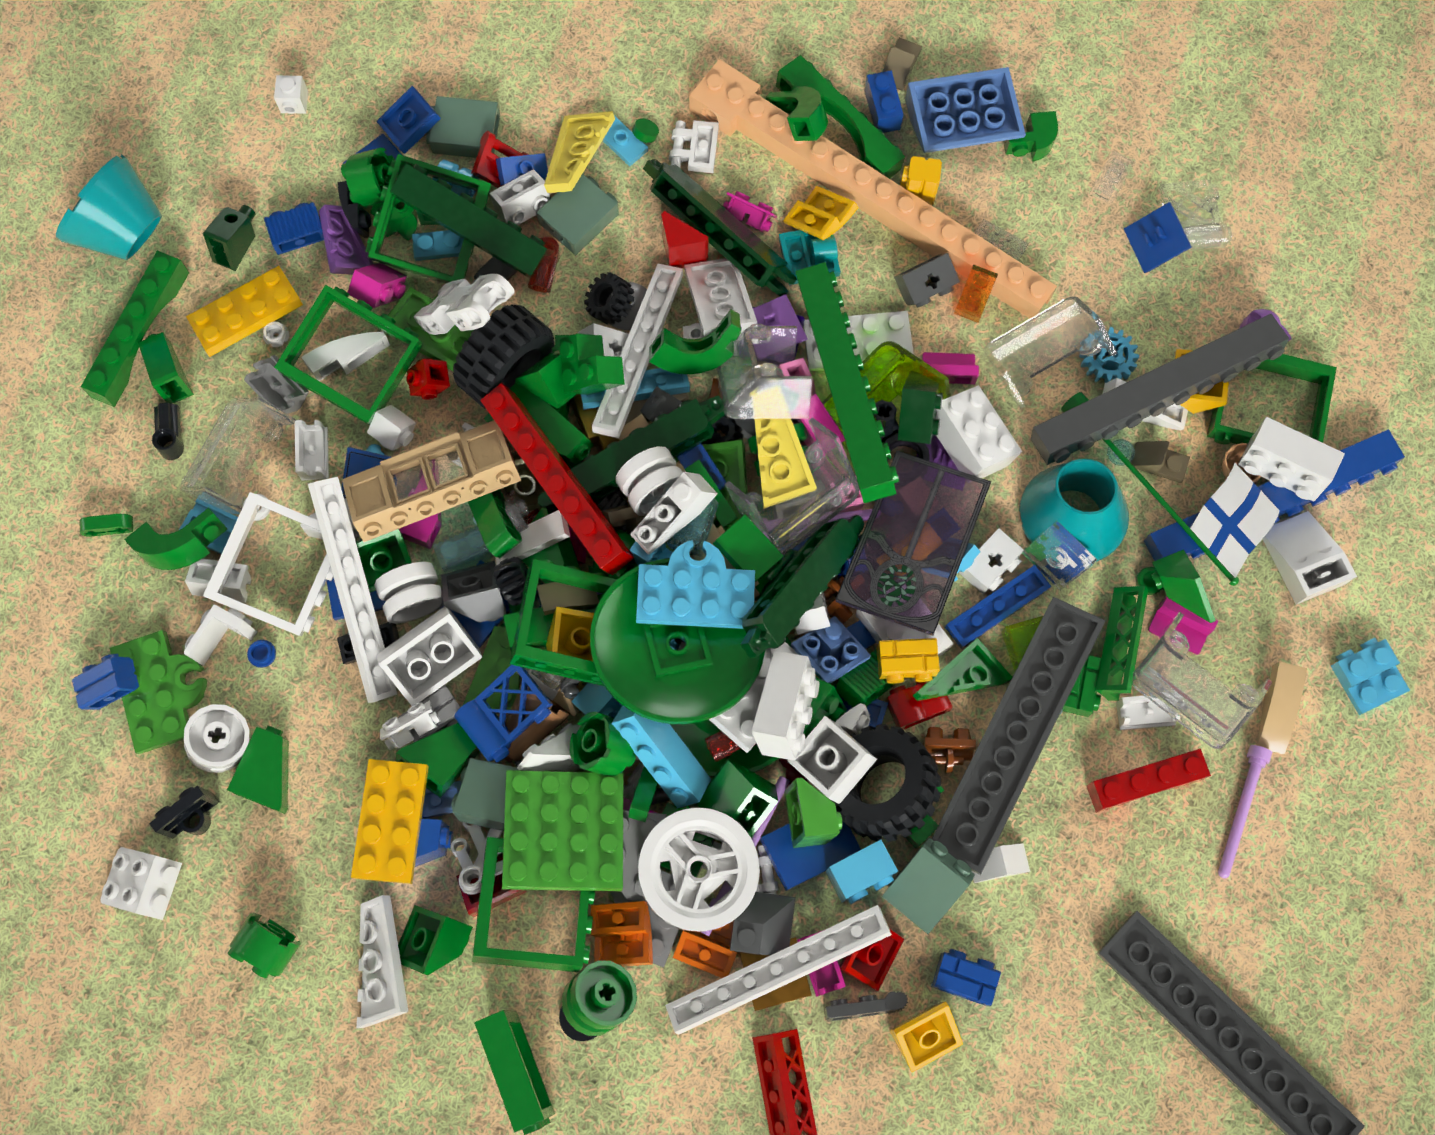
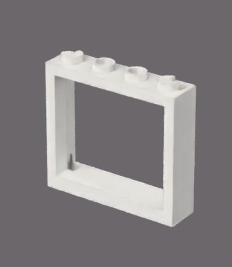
(232, 550)

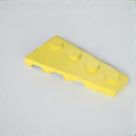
(575, 147)
(781, 462)

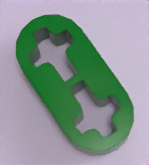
(106, 525)

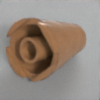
(535, 732)

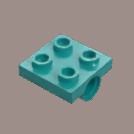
(804, 250)

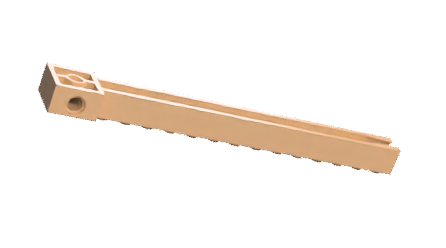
(736, 105)

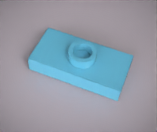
(624, 143)

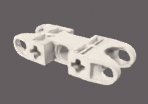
(464, 304)

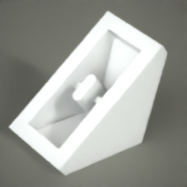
(1004, 862)

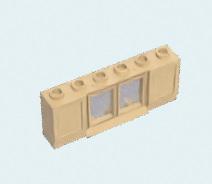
(429, 480)

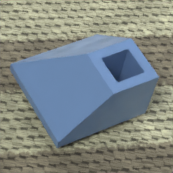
(831, 651)

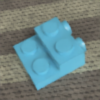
(1370, 675)

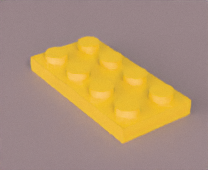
(244, 311)
(390, 821)

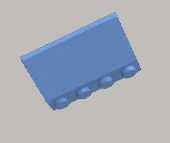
(964, 110)

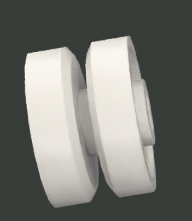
(647, 478)
(409, 592)
(211, 722)

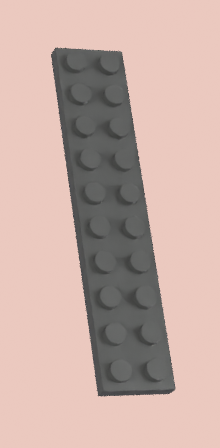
(1017, 733)
(1224, 1033)

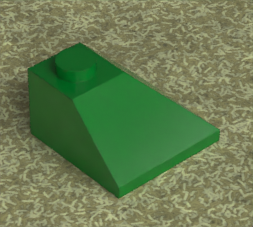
(1182, 584)
(431, 940)

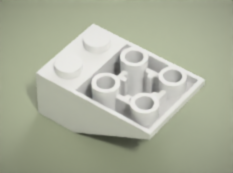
(1307, 557)

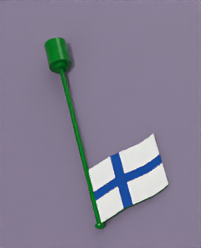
(1228, 522)

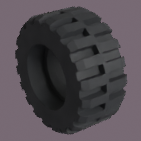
(501, 351)
(911, 802)

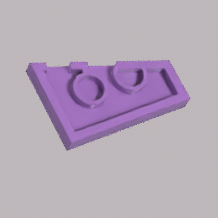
(342, 242)

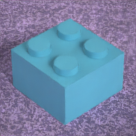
(862, 871)

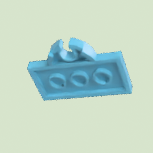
(694, 591)

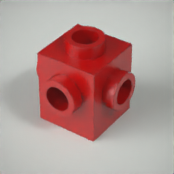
(428, 378)

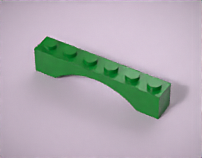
(870, 142)
(114, 363)

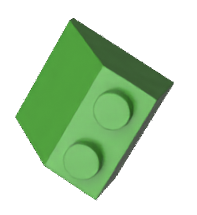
(810, 815)

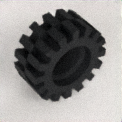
(617, 305)

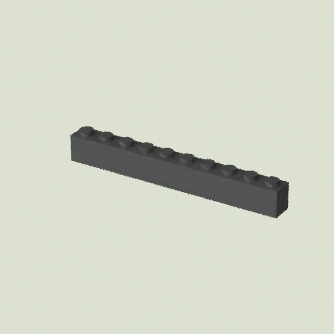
(1159, 389)

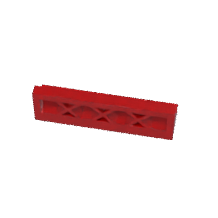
(777, 1091)

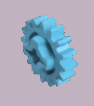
(1113, 366)

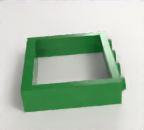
(382, 219)
(363, 310)
(1292, 367)
(546, 660)
(486, 955)
(515, 1071)

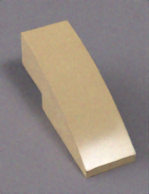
(1281, 706)

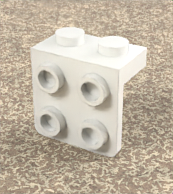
(212, 628)
(140, 883)

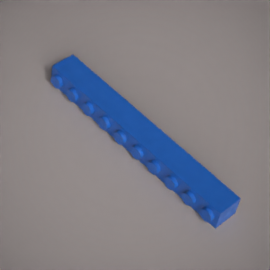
(1358, 465)

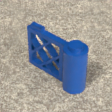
(488, 729)

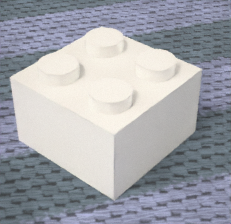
(832, 760)

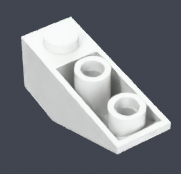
(674, 511)
(551, 754)

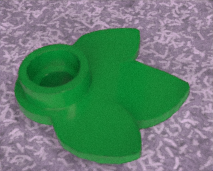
(401, 220)

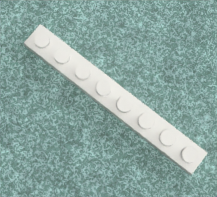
(635, 354)
(351, 586)
(778, 969)

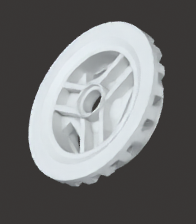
(734, 863)

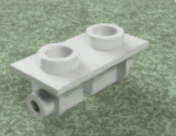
(398, 729)

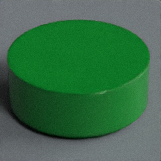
(645, 130)
(1145, 579)

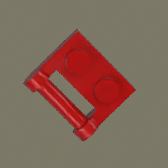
(485, 164)

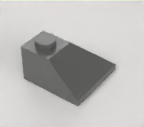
(474, 593)
(764, 925)

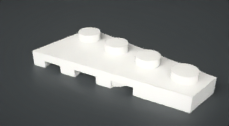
(382, 976)

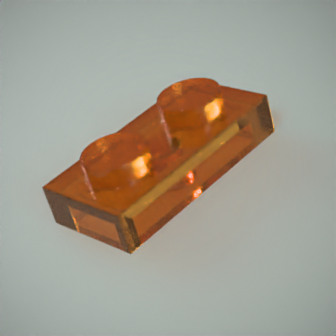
(975, 293)

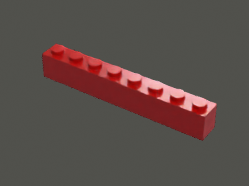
(557, 479)

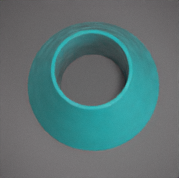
(112, 212)
(1097, 530)

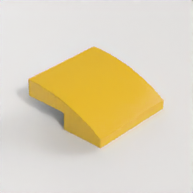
(821, 213)

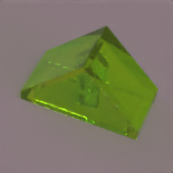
(1018, 637)

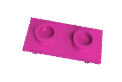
(759, 215)

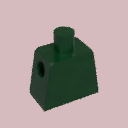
(230, 236)

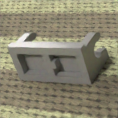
(276, 387)

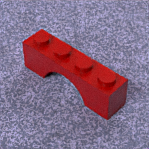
(1148, 780)

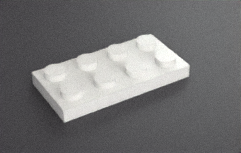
(715, 290)
(869, 333)
(739, 720)

